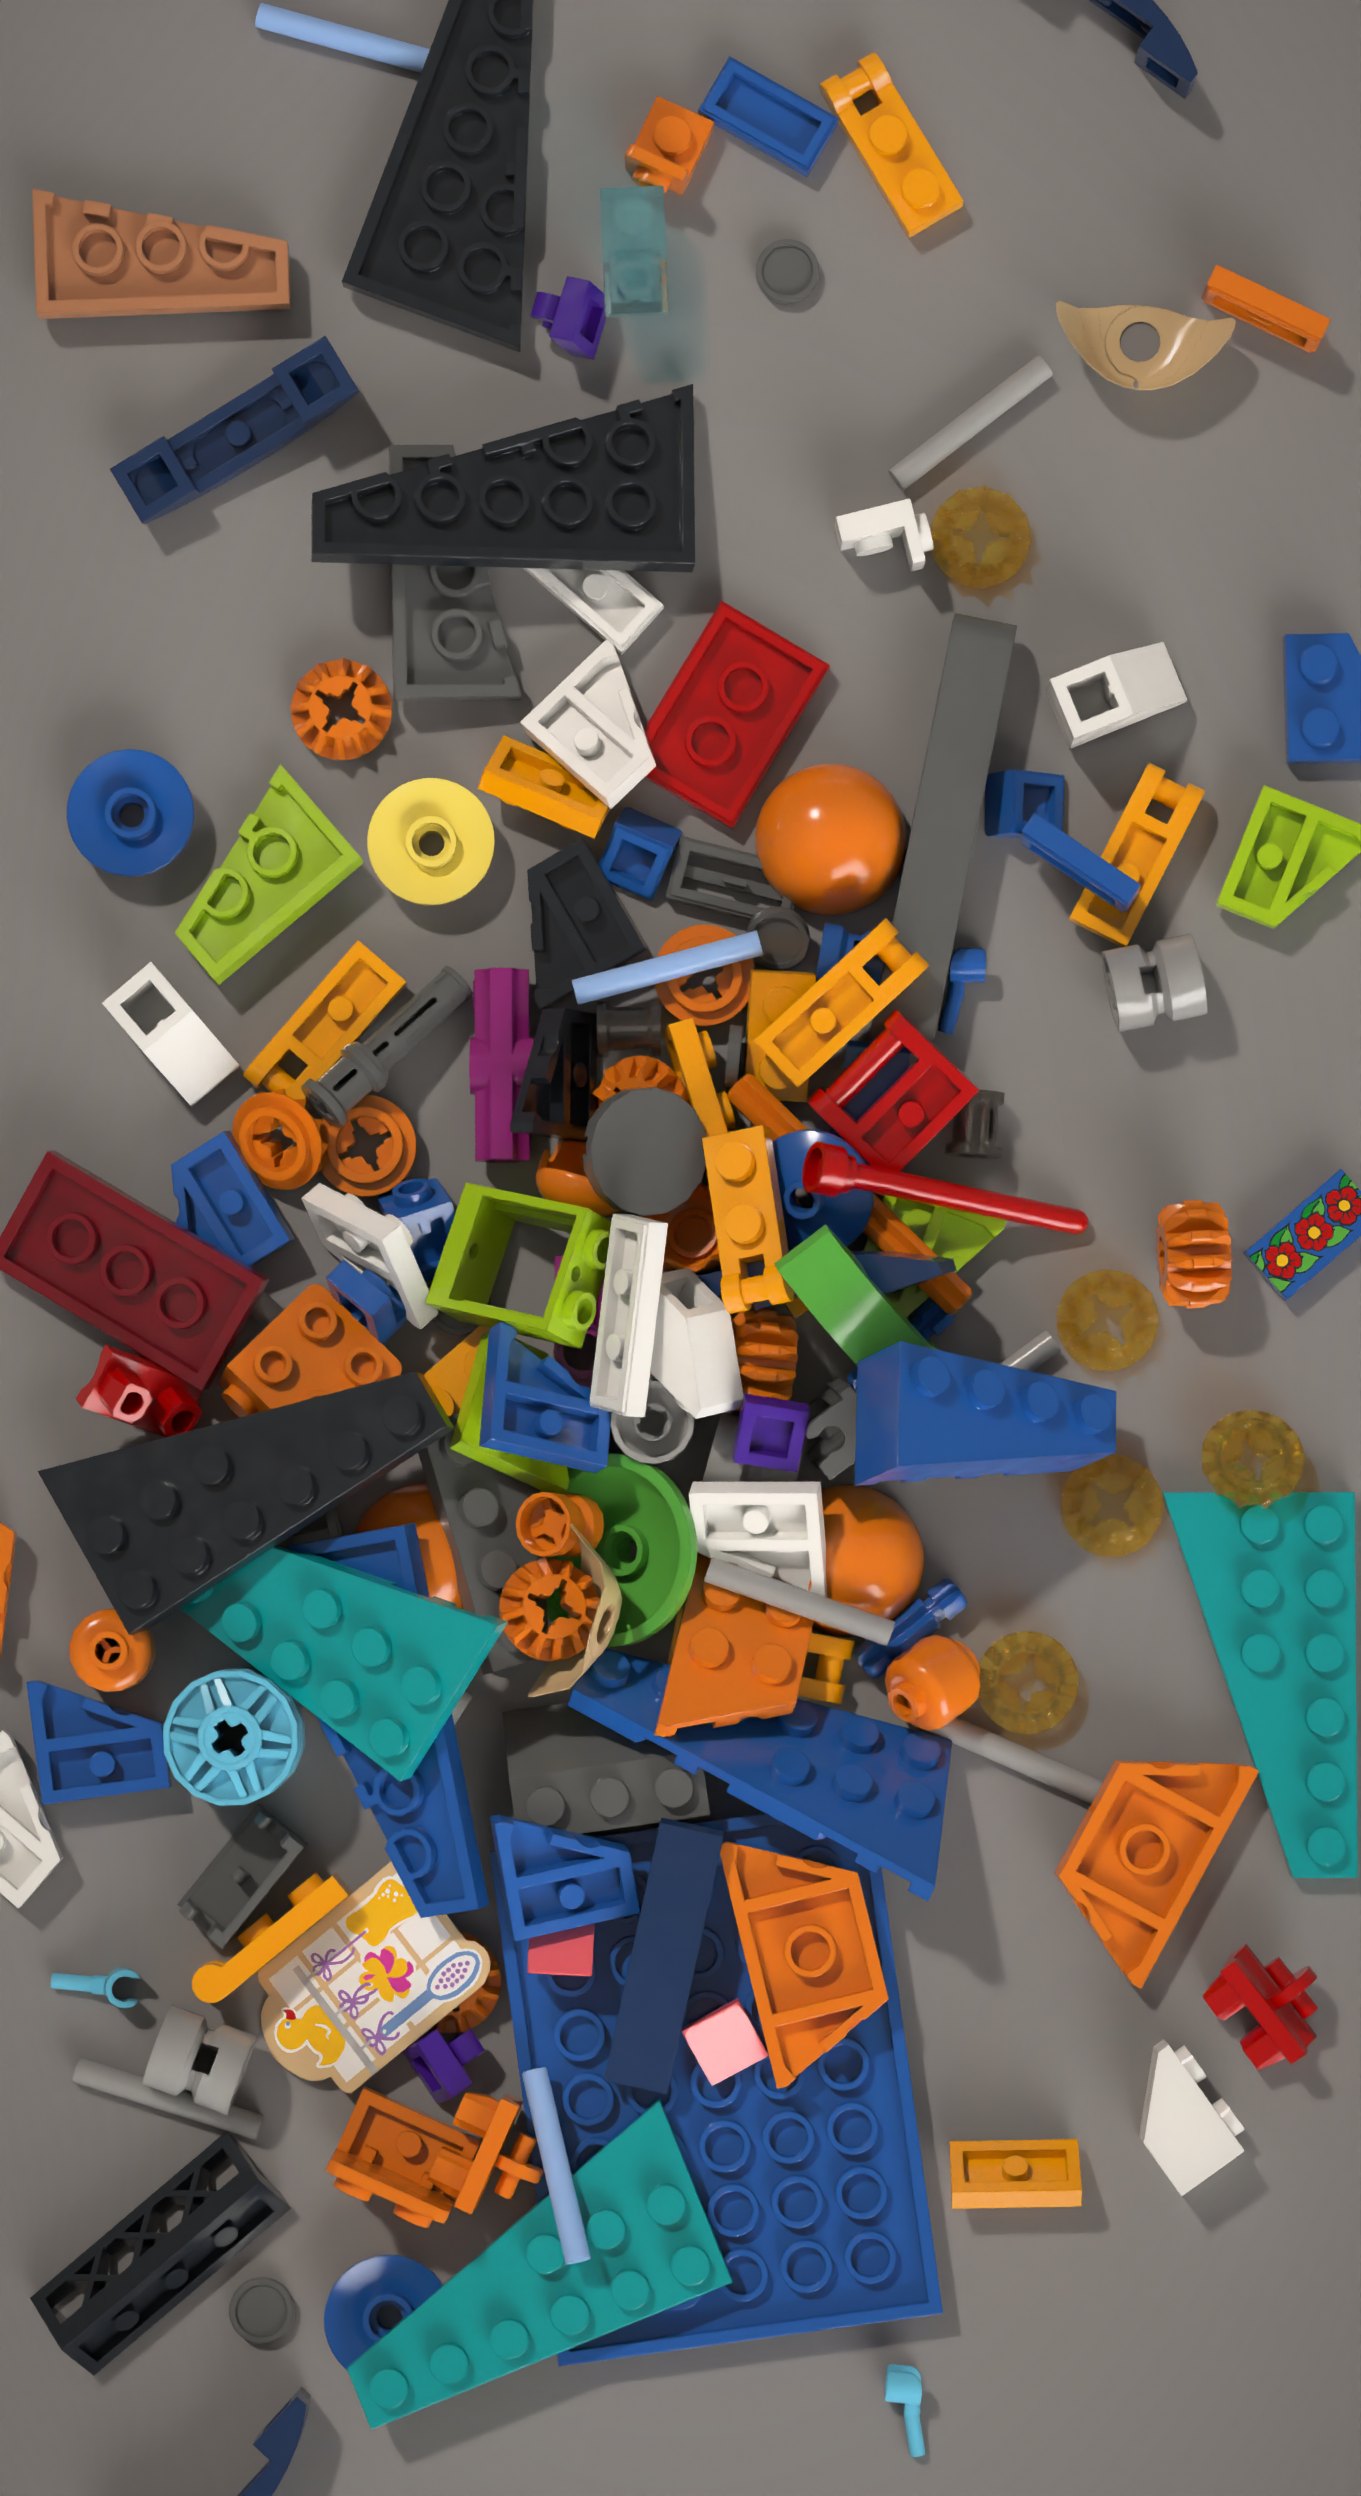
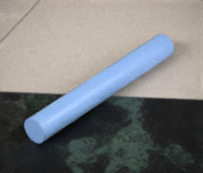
(341, 37)
(667, 967)
(556, 2166)

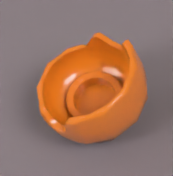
(564, 1179)
(691, 1234)

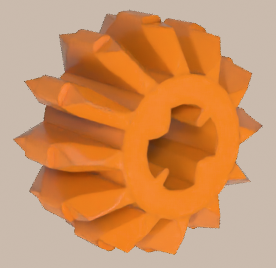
(1193, 1254)
(765, 1352)

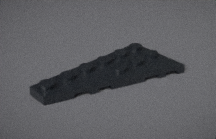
(454, 189)
(548, 498)
(206, 1502)

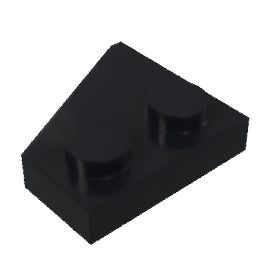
(576, 923)
(559, 1077)

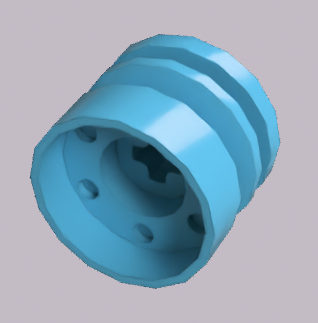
(271, 1746)

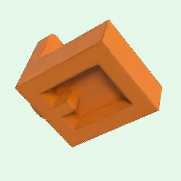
(668, 147)

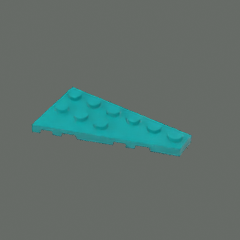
(1284, 1634)
(352, 1648)
(523, 2301)

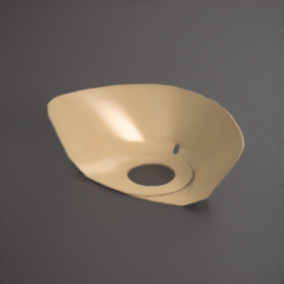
(1183, 348)
(564, 1673)

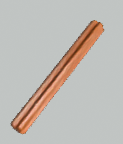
(883, 1226)

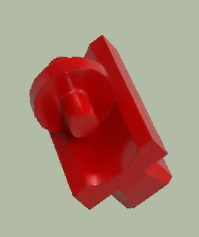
(141, 1394)
(1275, 2001)

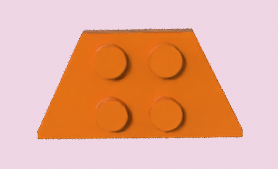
(731, 1659)
(1148, 1850)
(804, 1952)

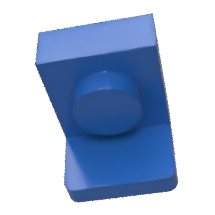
(426, 1214)
(368, 1300)

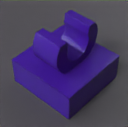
(573, 318)
(770, 1432)
(441, 2063)

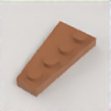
(133, 263)

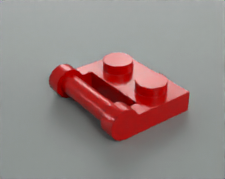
(911, 1107)

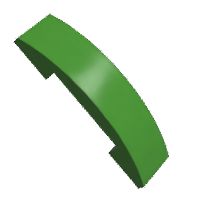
(844, 1297)

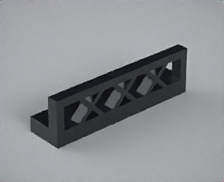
(163, 2264)

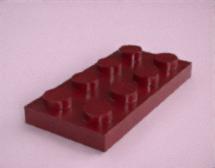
(129, 1270)

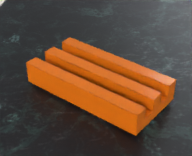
(1265, 309)

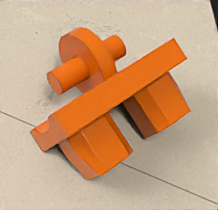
(469, 2177)

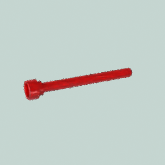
(832, 1170)

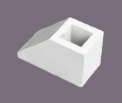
(1114, 693)
(170, 1034)
(695, 1347)
(1181, 2125)

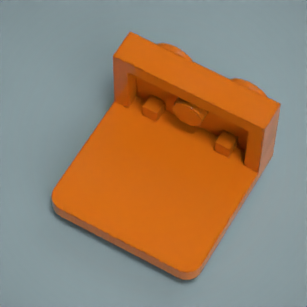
(303, 1355)
(391, 2154)

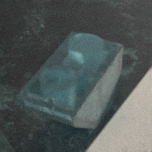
(634, 251)

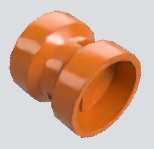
(546, 1520)

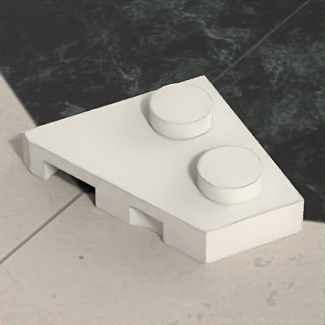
(594, 727)
(370, 1243)
(764, 1528)
(26, 1838)

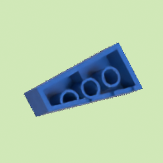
(968, 1417)

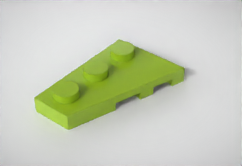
(268, 880)

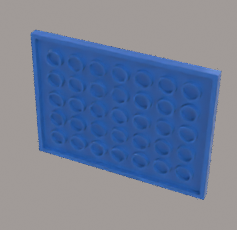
(802, 2182)

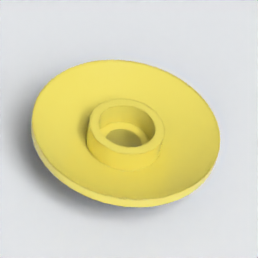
(424, 809)

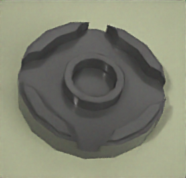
(644, 1151)

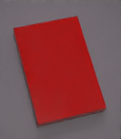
(729, 713)

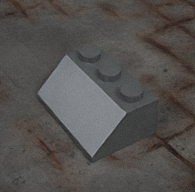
(590, 1778)

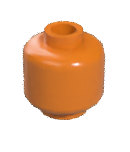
(129, 1669)
(933, 1682)

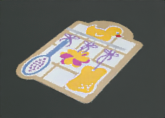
(365, 1984)

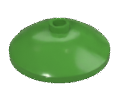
(645, 1508)

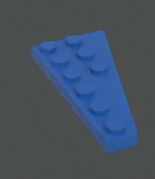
(811, 1769)
(430, 1813)

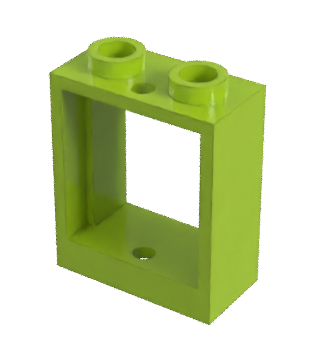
(485, 1223)

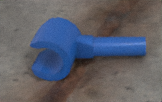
(964, 966)

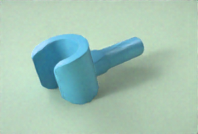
(96, 1984)
(905, 2387)

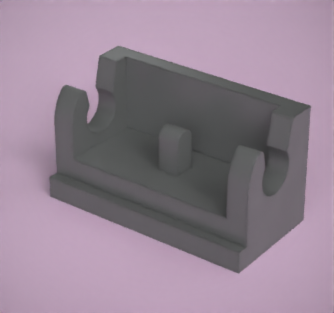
(836, 1426)
(241, 1875)

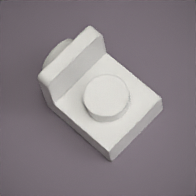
(873, 530)

